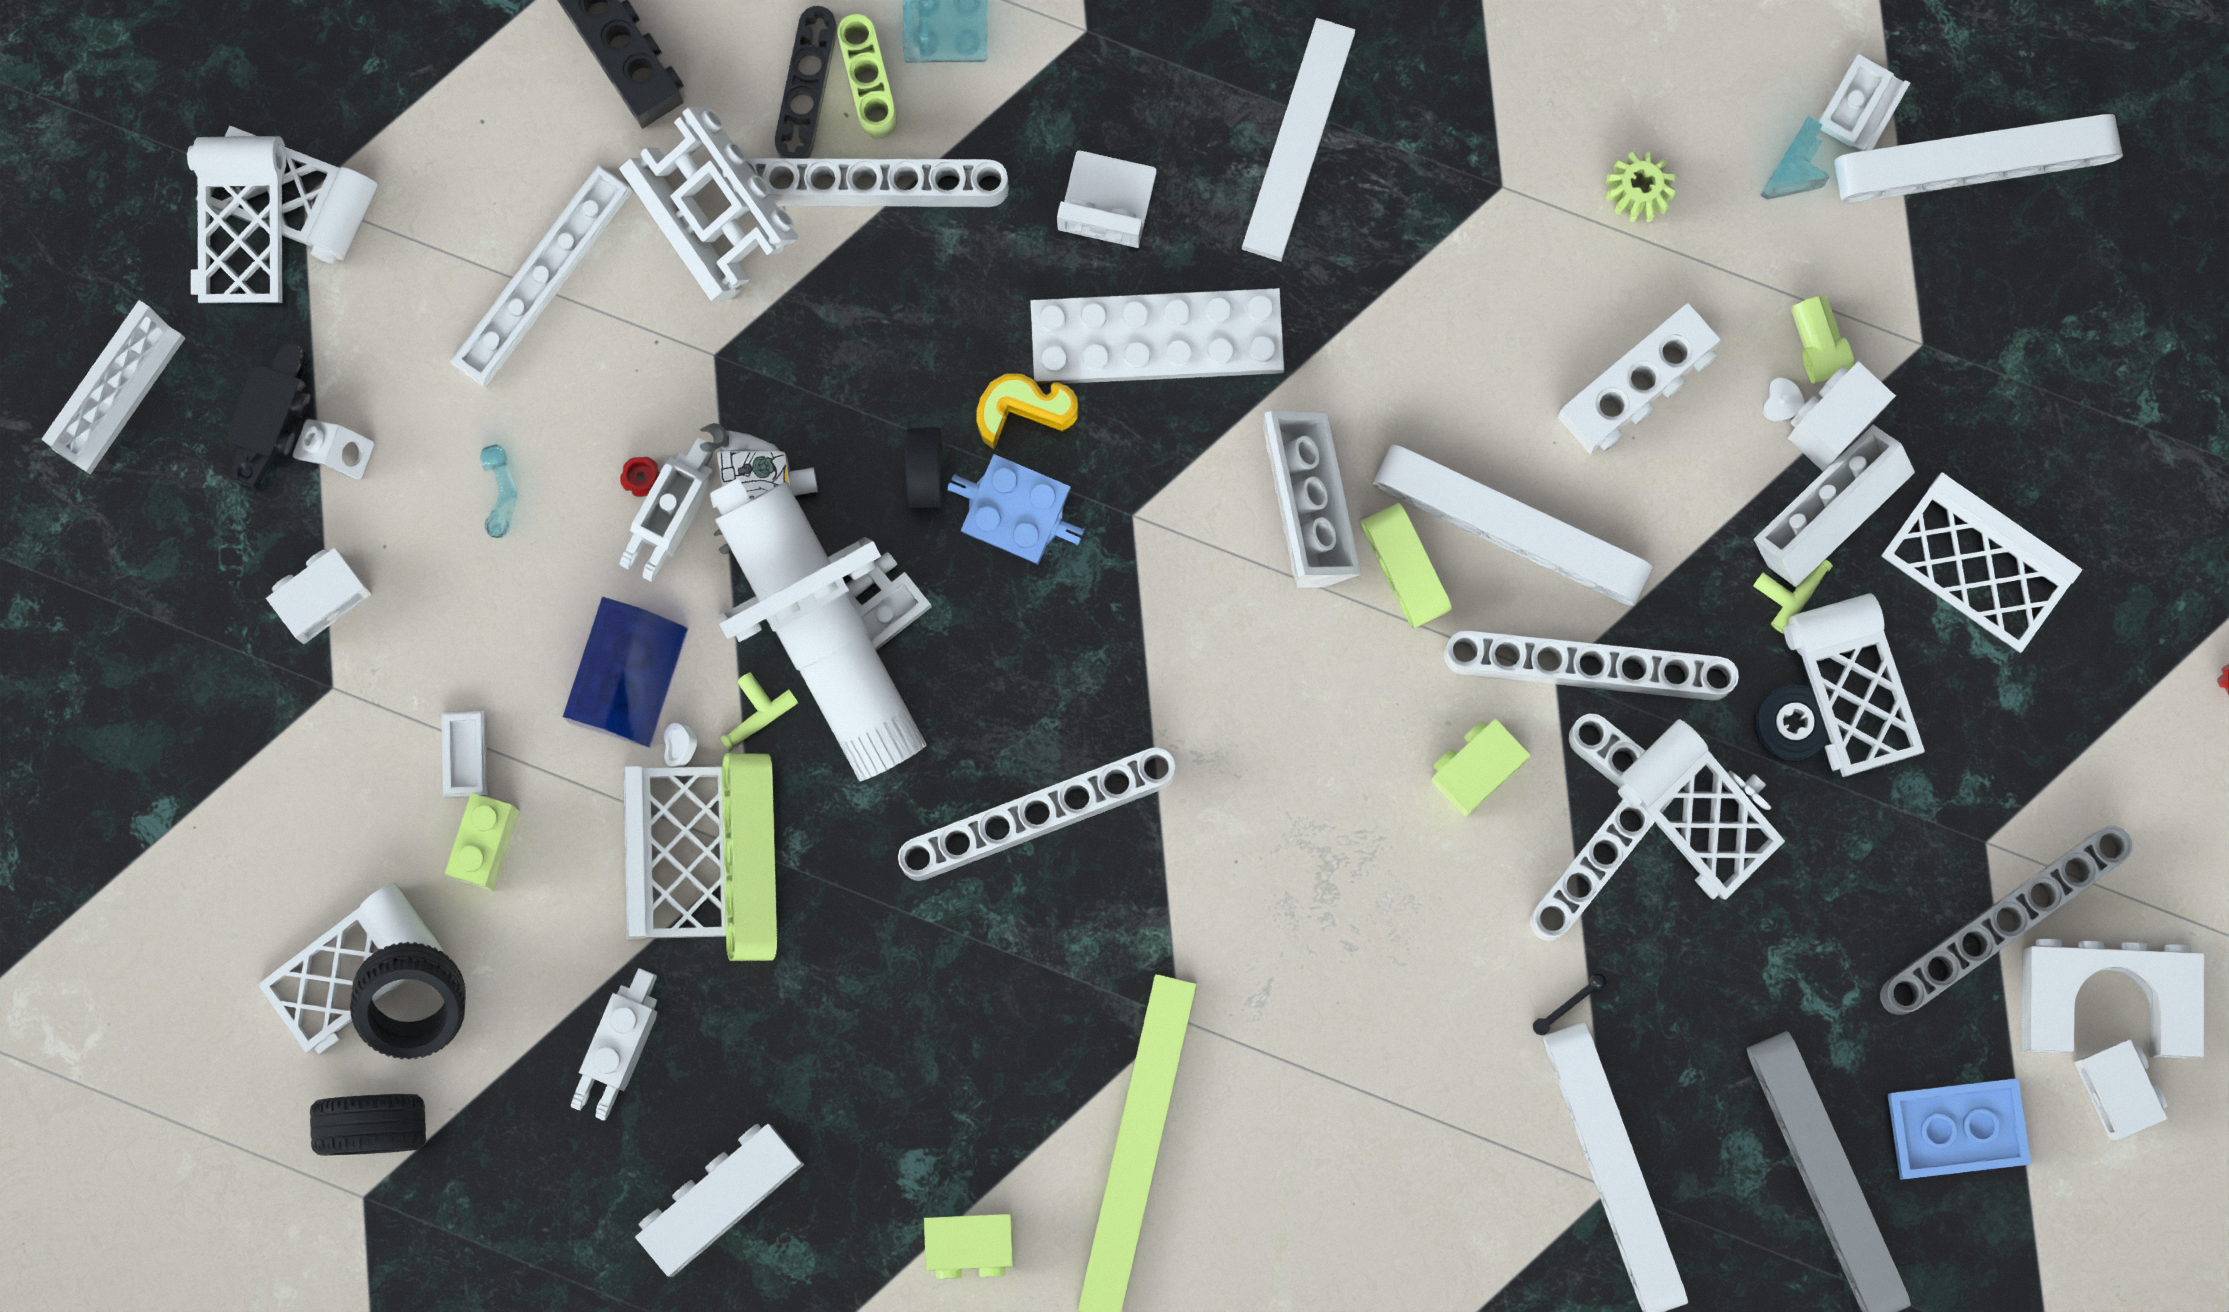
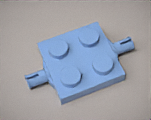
(1016, 509)

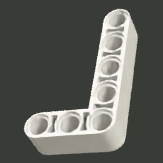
(1610, 832)

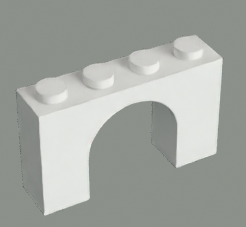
(2169, 979)

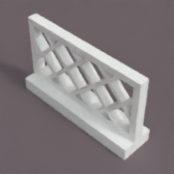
(113, 388)
(2005, 534)
(639, 852)

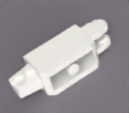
(669, 508)
(618, 1042)

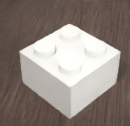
(1846, 410)

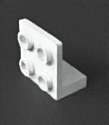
(1107, 199)

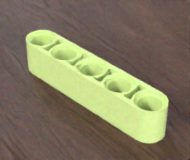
(749, 857)

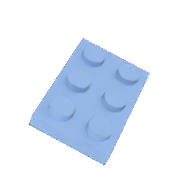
(1959, 1128)

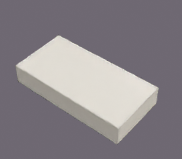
(464, 754)

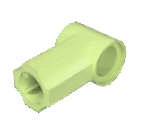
(1823, 346)

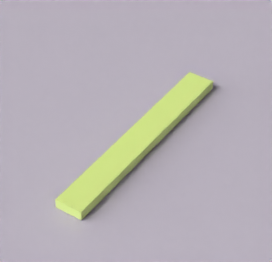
(1137, 1145)

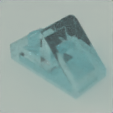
(1794, 173)

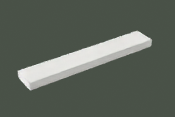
(1298, 139)
(541, 276)

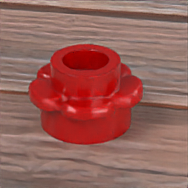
(632, 468)

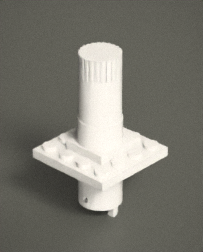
(816, 621)

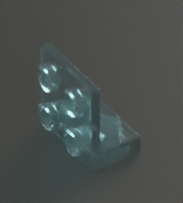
(945, 31)

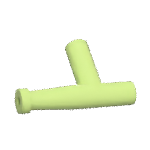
(1791, 602)
(766, 710)

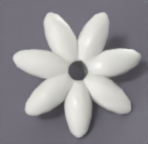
(1751, 788)

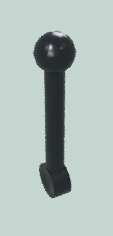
(1542, 1026)

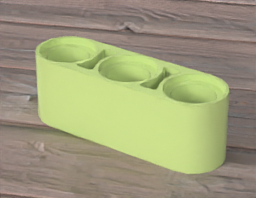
(867, 57)
(1406, 565)

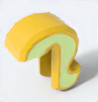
(1023, 397)

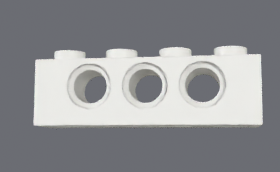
(1682, 331)

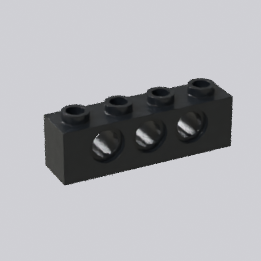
(645, 99)

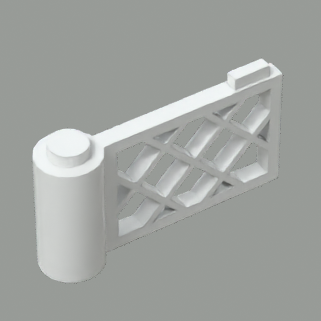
(230, 164)
(336, 209)
(1836, 631)
(1661, 774)
(387, 920)

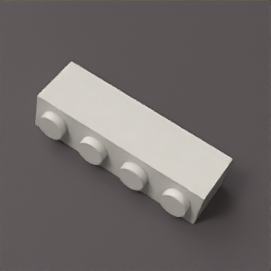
(1834, 505)
(719, 1199)

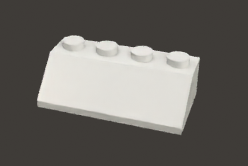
(1310, 498)

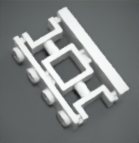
(684, 220)

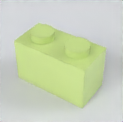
(1479, 767)
(482, 841)
(969, 1244)

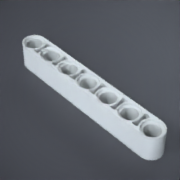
(1978, 158)
(886, 173)
(1512, 525)
(1610, 658)
(1051, 797)
(1615, 1169)

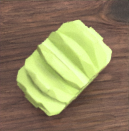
(1647, 175)

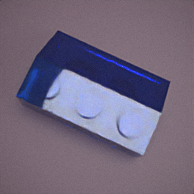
(625, 672)

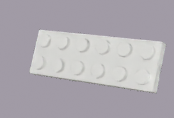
(1157, 336)

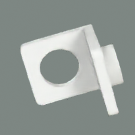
(324, 443)

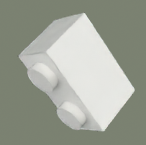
(317, 594)
(2122, 1089)

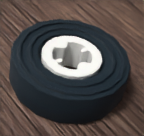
(1776, 737)

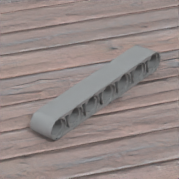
(2021, 906)
(1828, 1175)

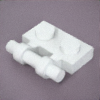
(891, 608)

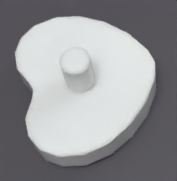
(1783, 401)
(680, 744)

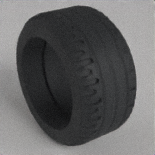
(400, 1037)
(367, 1124)

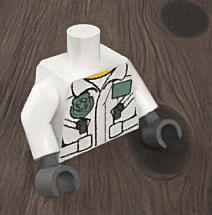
(756, 464)

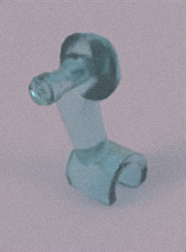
(500, 518)

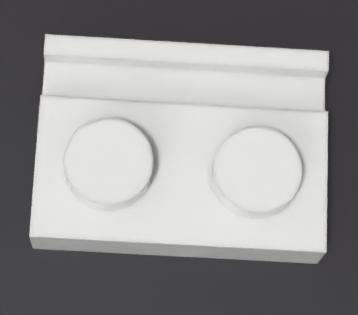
(1863, 104)

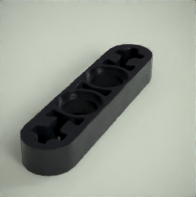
(802, 84)

